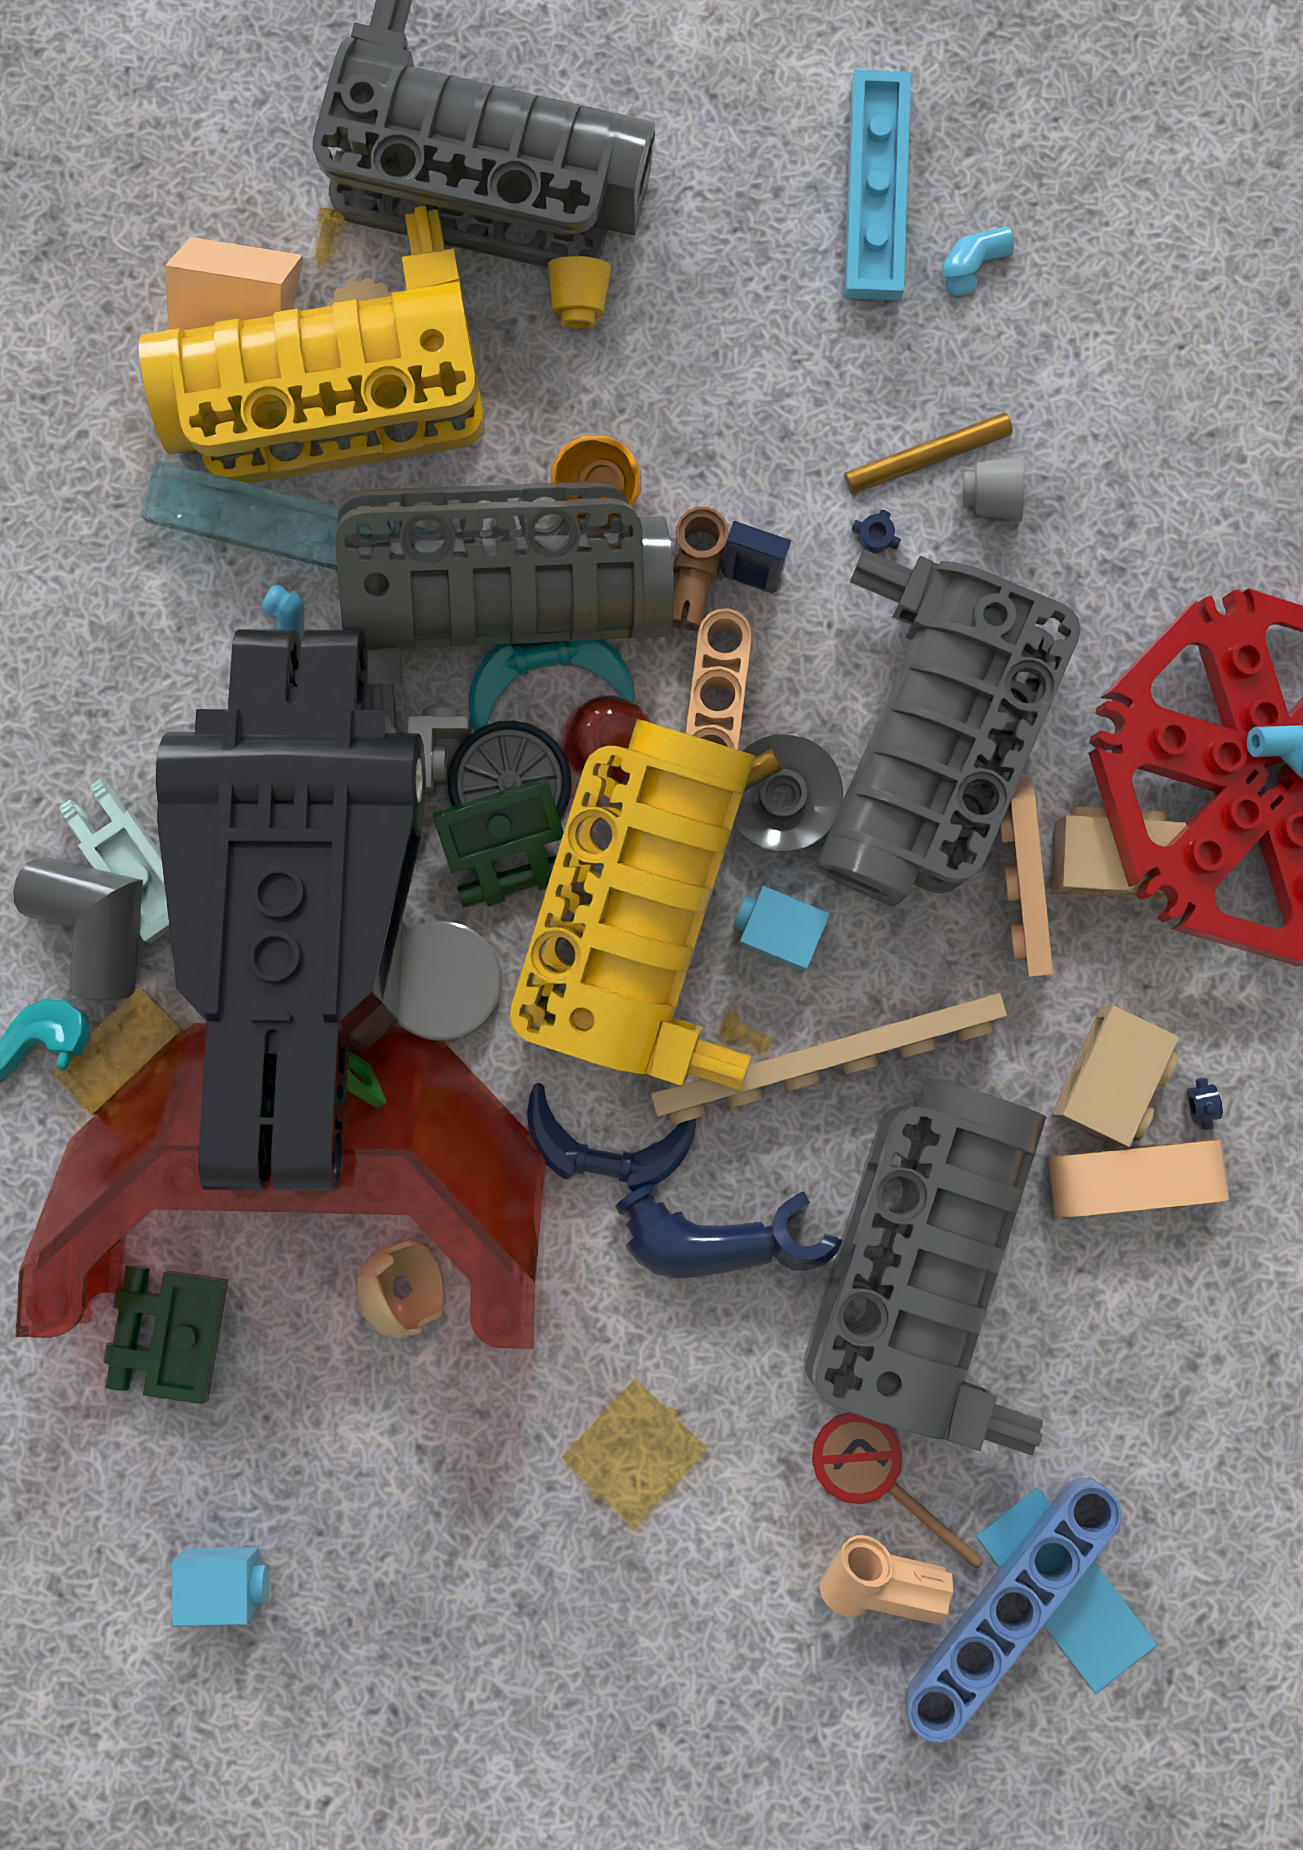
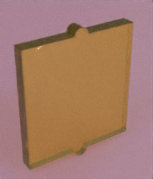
(634, 1452)

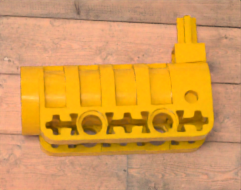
(323, 375)
(641, 909)

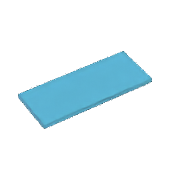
(1093, 1619)

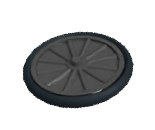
(505, 758)

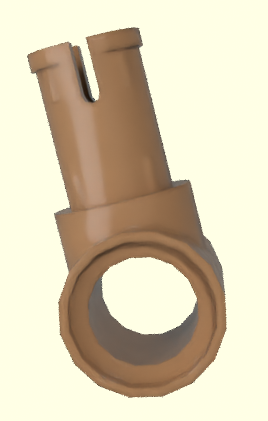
(696, 568)

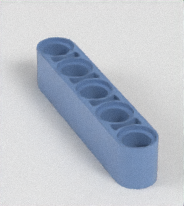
(1009, 1638)

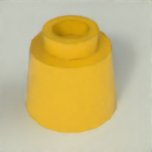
(578, 289)

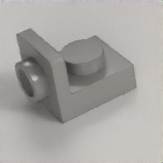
(434, 725)

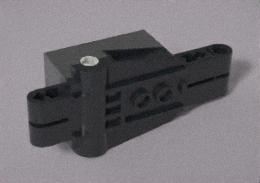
(287, 897)

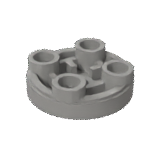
(447, 981)

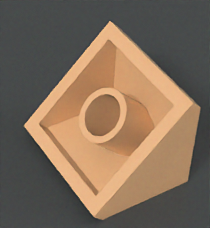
(227, 282)

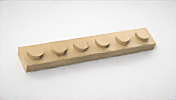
(853, 1052)

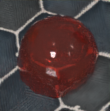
(597, 724)

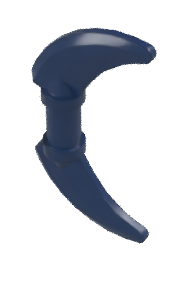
(568, 1156)

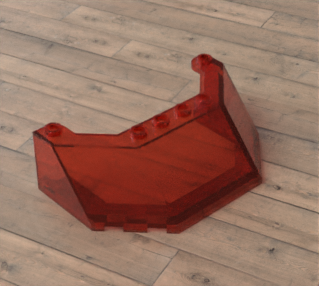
(430, 1152)

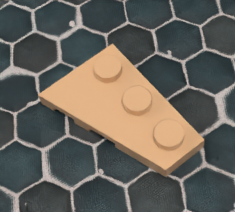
(1026, 880)

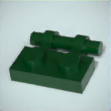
(497, 828)
(182, 1339)

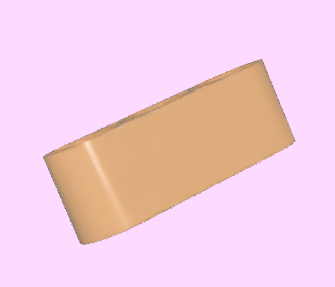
(722, 671)
(1138, 1178)

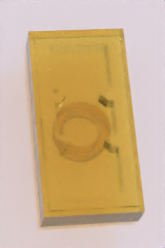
(119, 1051)

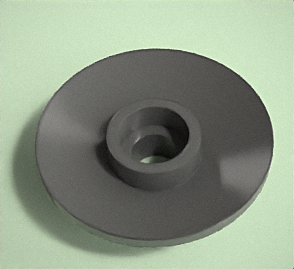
(816, 803)

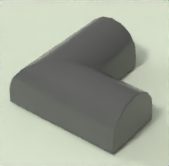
(104, 917)

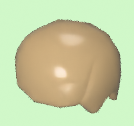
(375, 1292)

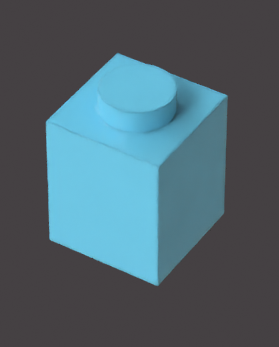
(780, 928)
(218, 1586)

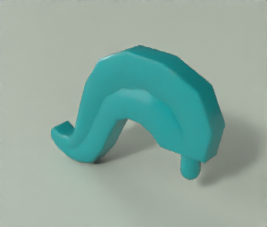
(47, 1022)

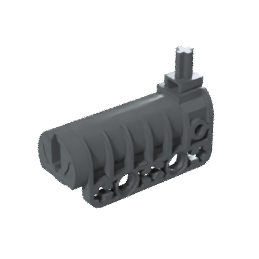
(474, 150)
(940, 720)

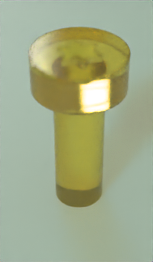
(330, 220)
(732, 1026)

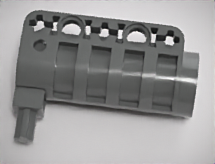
(498, 582)
(933, 1270)

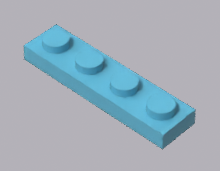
(877, 185)

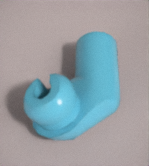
(970, 253)
(286, 608)
(1278, 741)

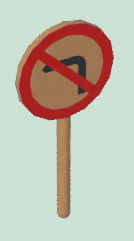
(860, 1464)

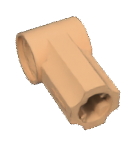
(872, 1579)

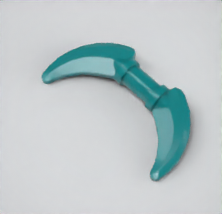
(507, 662)

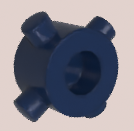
(876, 532)
(1204, 1103)

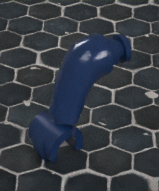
(683, 1249)

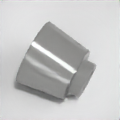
(996, 488)

